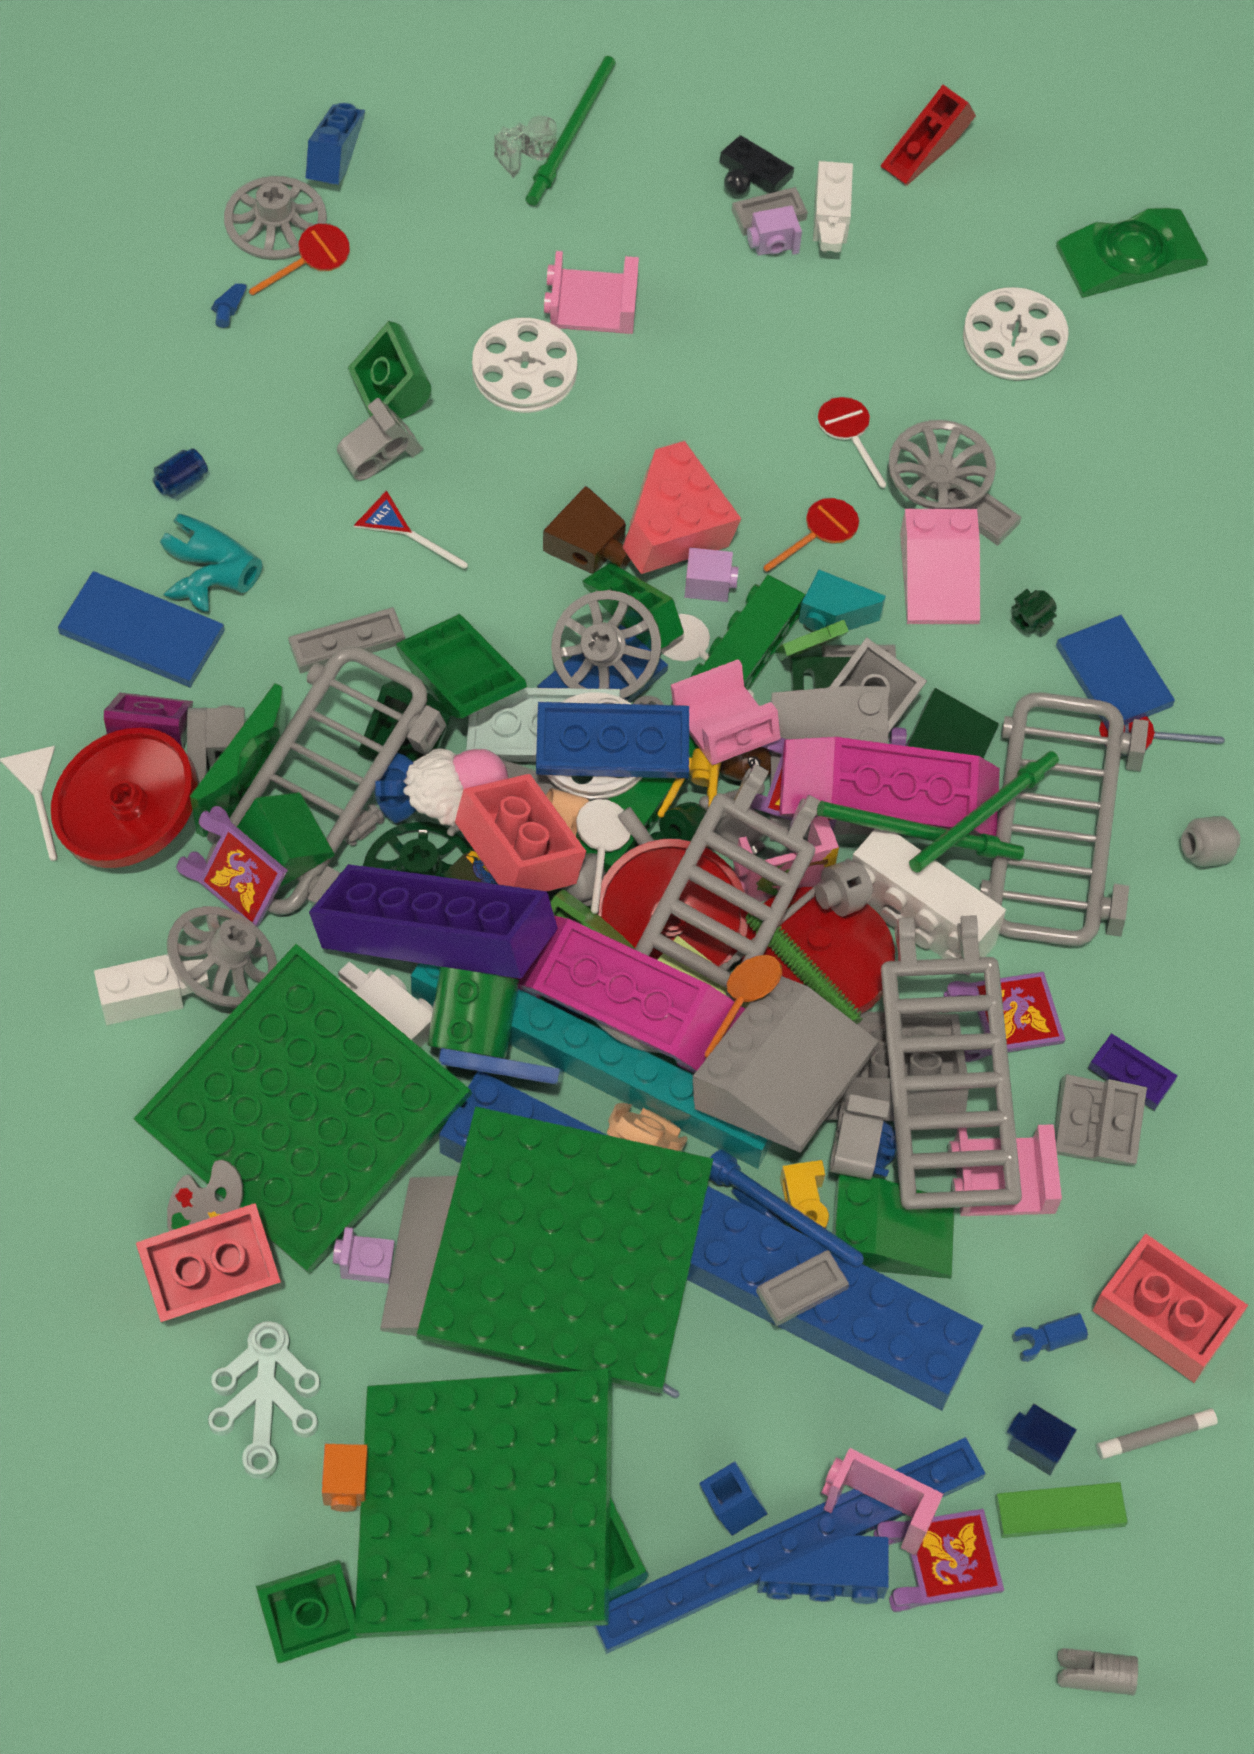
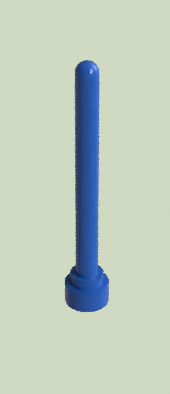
(728, 1172)

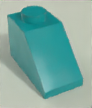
(837, 599)

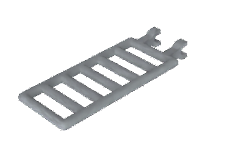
(687, 870)
(999, 1079)

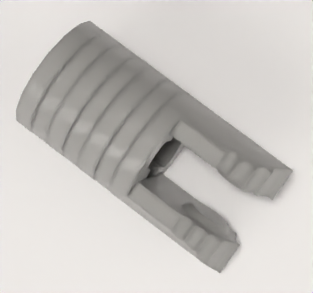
(1098, 1671)

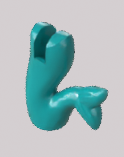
(231, 568)

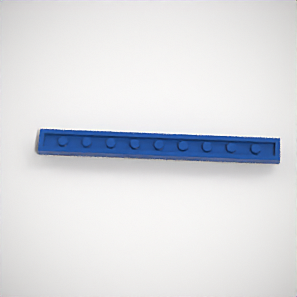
(743, 1562)

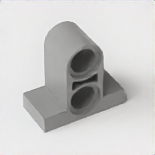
(377, 442)
(858, 1135)

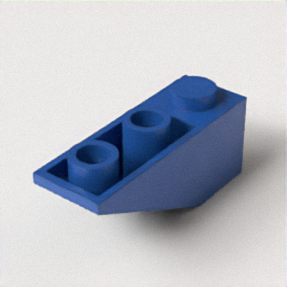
(333, 143)
(842, 1568)

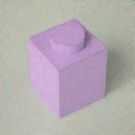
(710, 574)

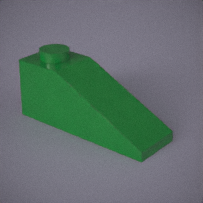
(658, 603)

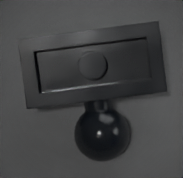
(754, 165)

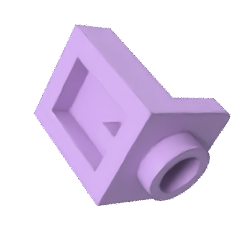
(364, 1257)

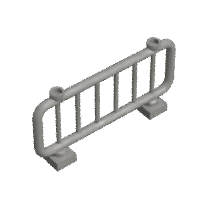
(417, 723)
(1117, 743)

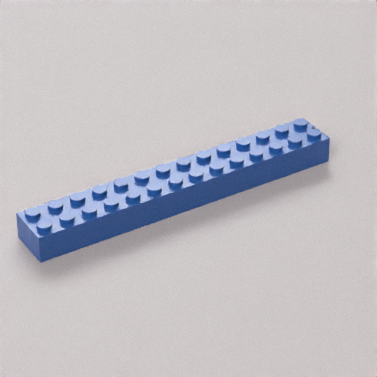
(736, 1249)

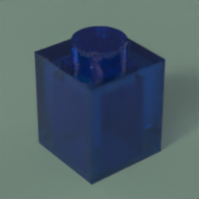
(1040, 1438)

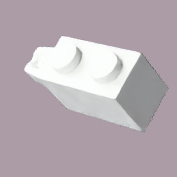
(832, 205)
(142, 988)
(391, 1000)

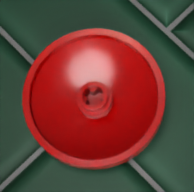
(123, 797)
(638, 883)
(842, 946)

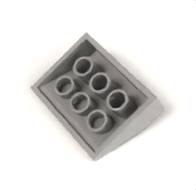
(832, 712)
(783, 1065)
(874, 1077)
(416, 1252)

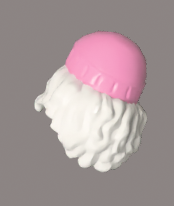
(439, 780)

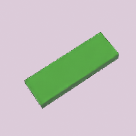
(1061, 1510)

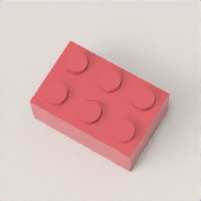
(520, 834)
(207, 1262)
(1169, 1307)

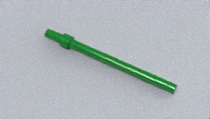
(547, 173)
(1027, 777)
(984, 844)

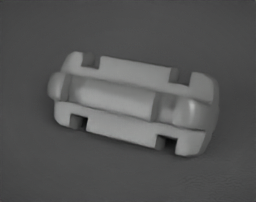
(364, 824)

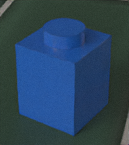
(733, 1498)

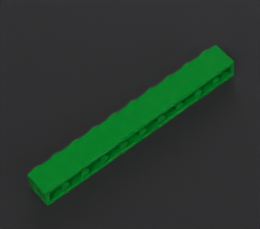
(752, 639)

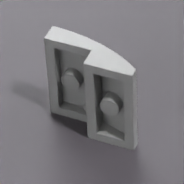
(1099, 1120)

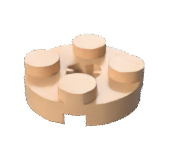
(644, 1128)

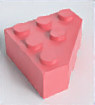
(677, 511)

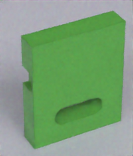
(812, 640)

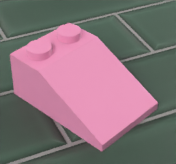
(941, 566)

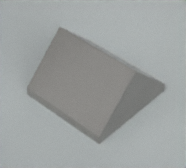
(877, 667)

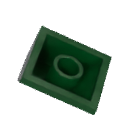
(381, 725)

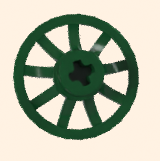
(417, 854)

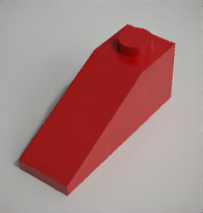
(929, 135)

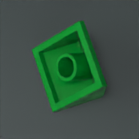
(287, 833)
(307, 1611)

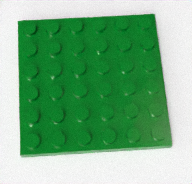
(307, 1103)
(566, 1249)
(486, 1505)

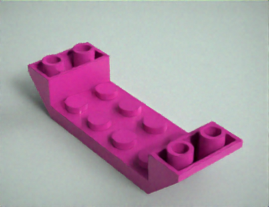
(888, 780)
(628, 992)

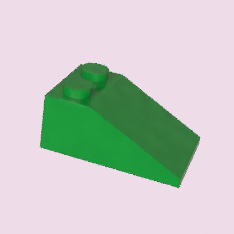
(887, 1234)

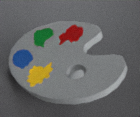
(194, 1204)

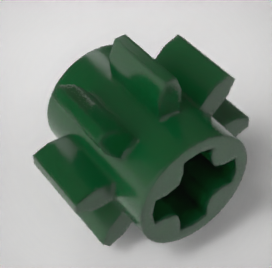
(1034, 611)

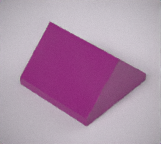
(151, 712)

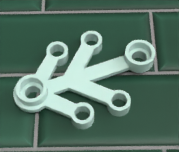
(264, 1391)

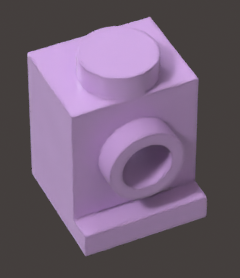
(775, 231)

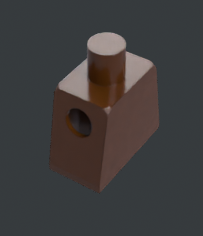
(587, 534)

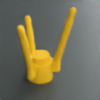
(702, 774)

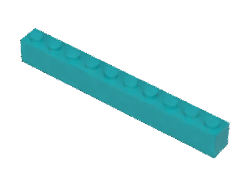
(612, 1068)

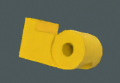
(800, 1190)

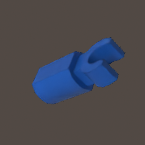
(1052, 1335)

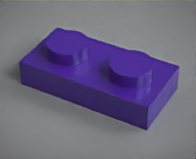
(1126, 1064)

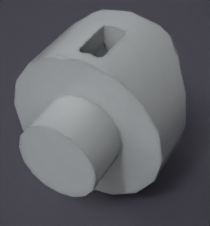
(836, 890)

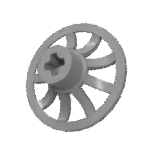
(272, 208)
(940, 471)
(605, 643)
(226, 945)

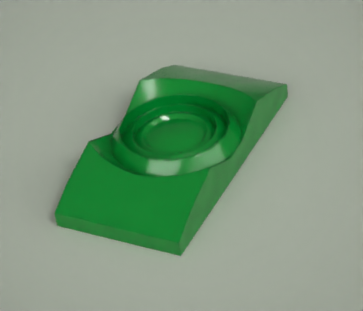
(1130, 251)
(460, 666)
(241, 759)

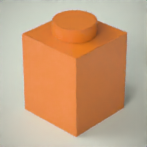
(344, 1476)

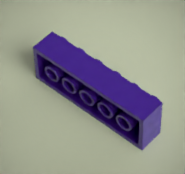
(434, 920)

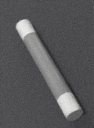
(1156, 1434)

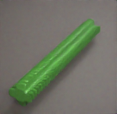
(806, 970)

